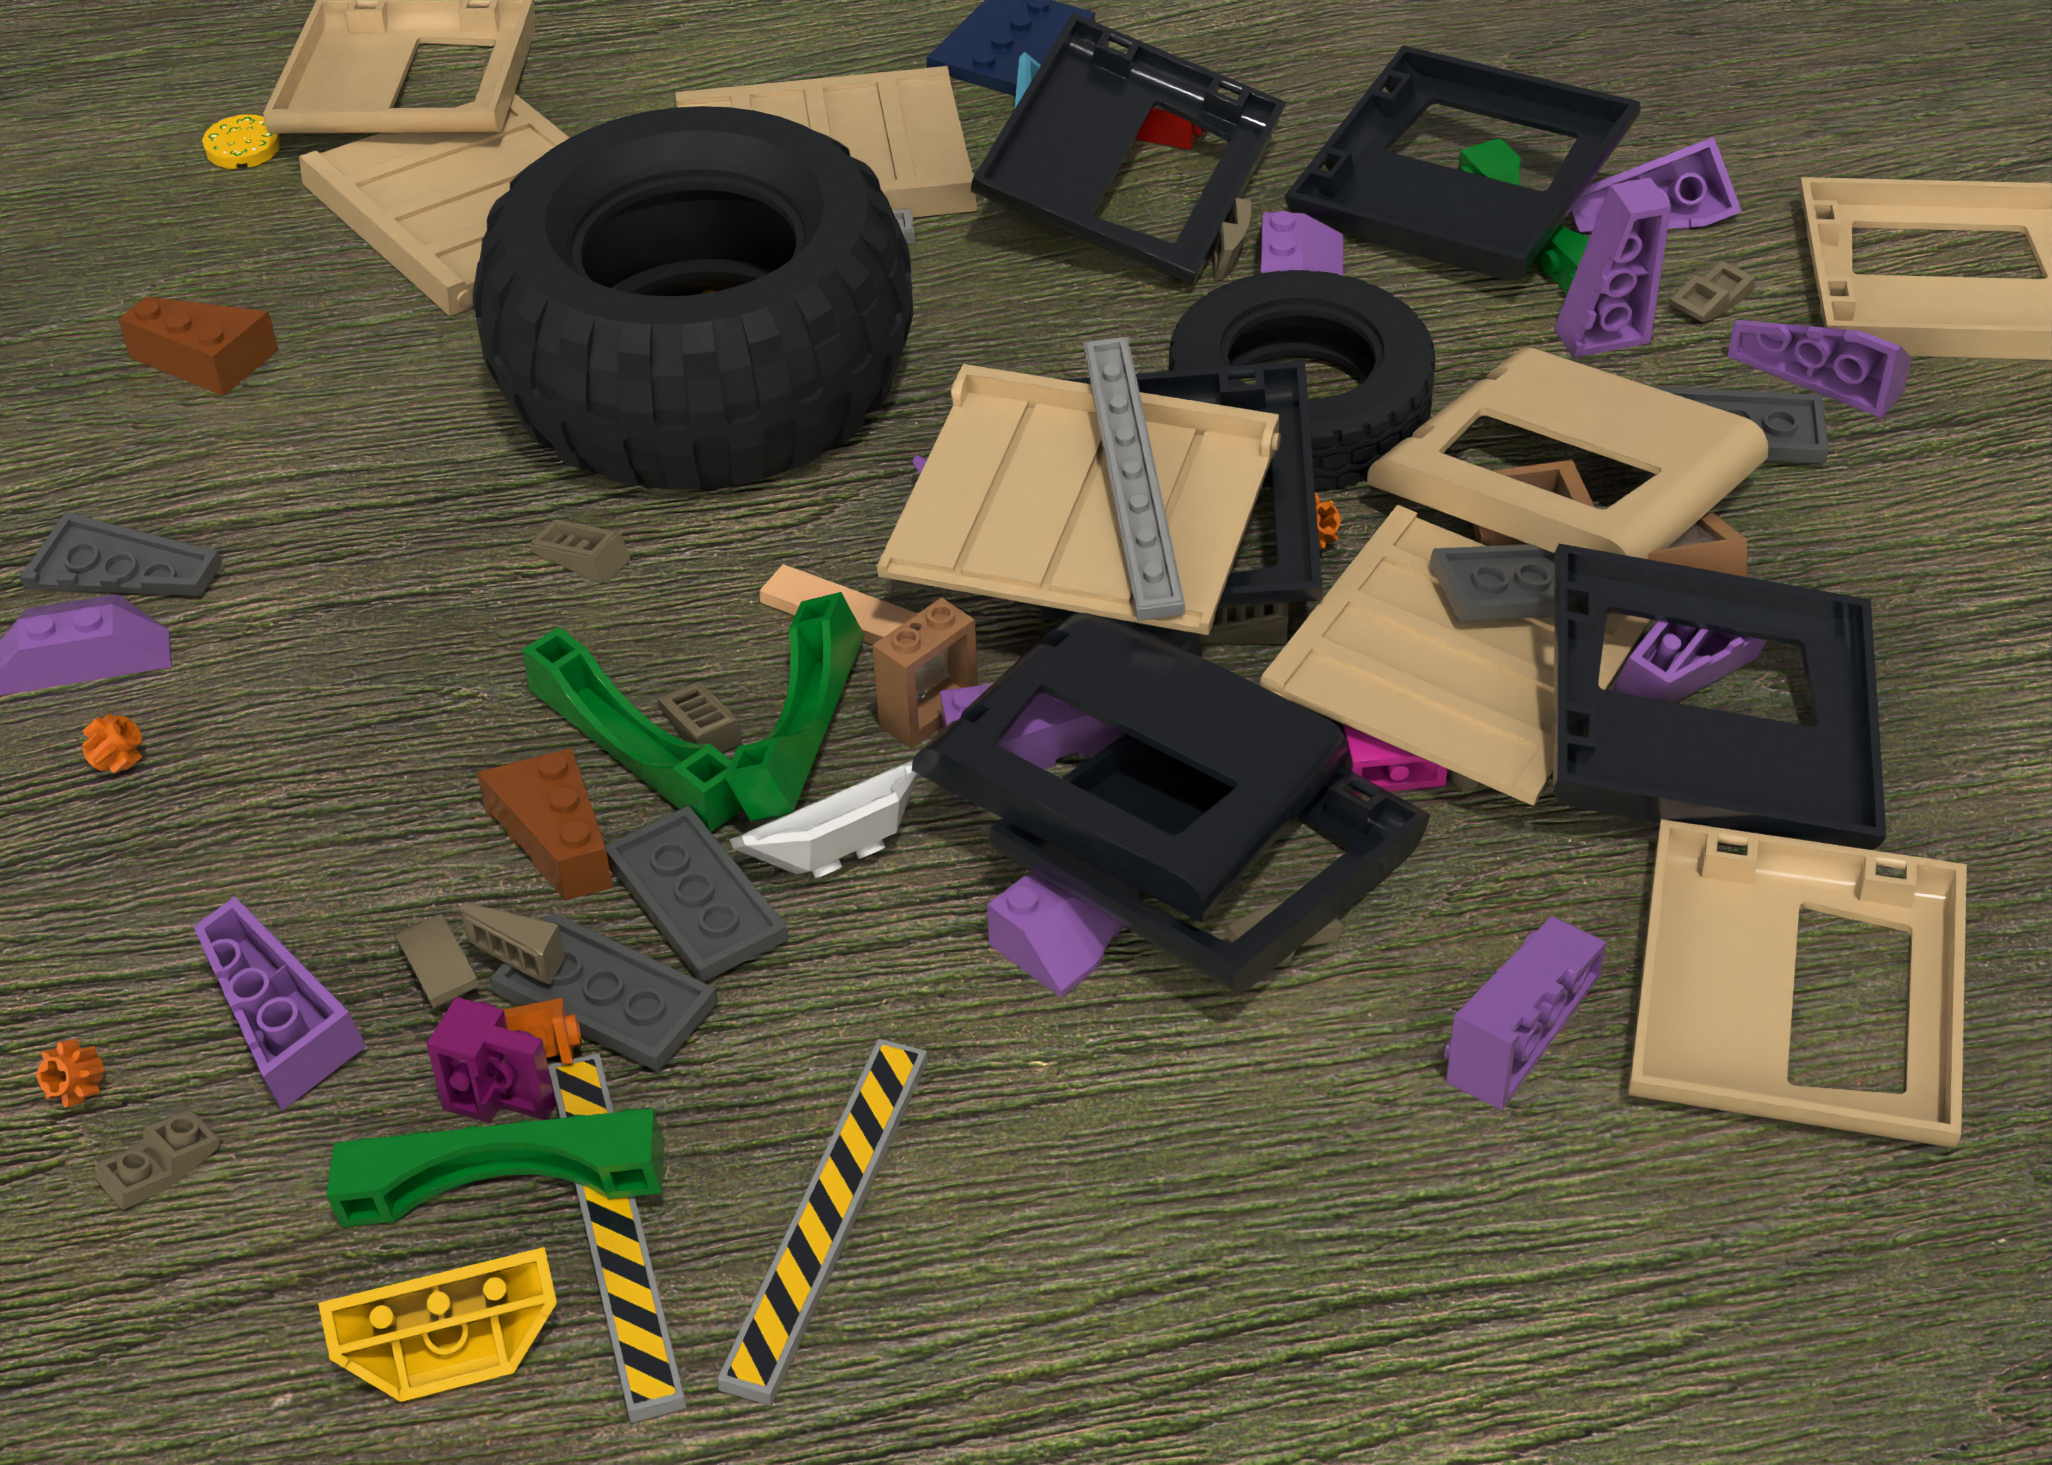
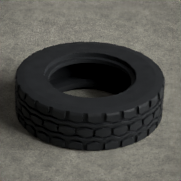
(1329, 321)

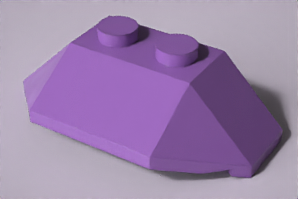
(1299, 243)
(80, 644)

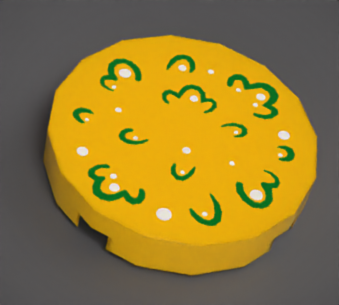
(240, 141)

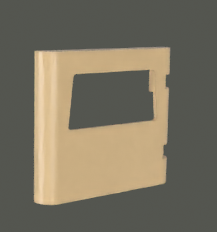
(359, 52)
(1933, 312)
(1689, 445)
(1724, 973)

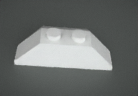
(834, 825)

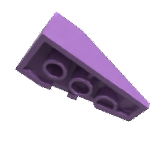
(1826, 360)

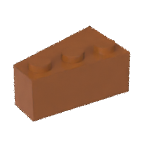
(199, 340)
(552, 819)

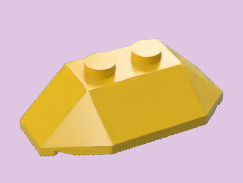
(442, 1326)

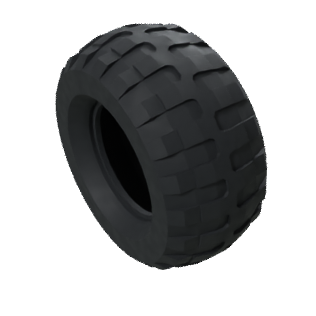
(598, 310)

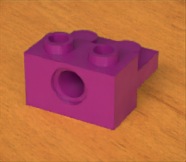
(487, 1066)

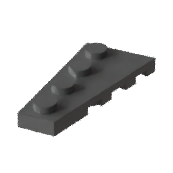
(117, 559)

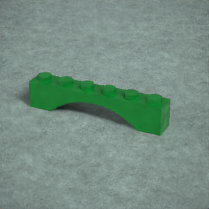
(1500, 162)
(823, 647)
(578, 689)
(392, 1175)

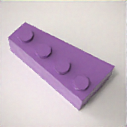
(1619, 273)
(1043, 730)
(282, 1009)
(1521, 1011)

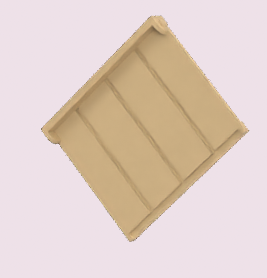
(890, 120)
(429, 194)
(1026, 505)
(1408, 672)

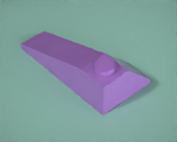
(1689, 179)
(1049, 933)

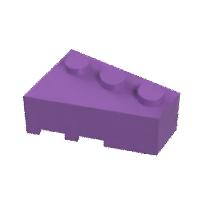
(1682, 660)

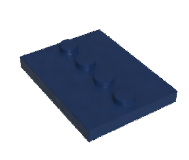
(996, 34)

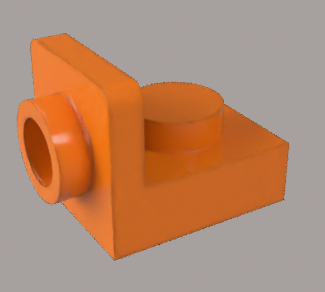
(551, 1024)

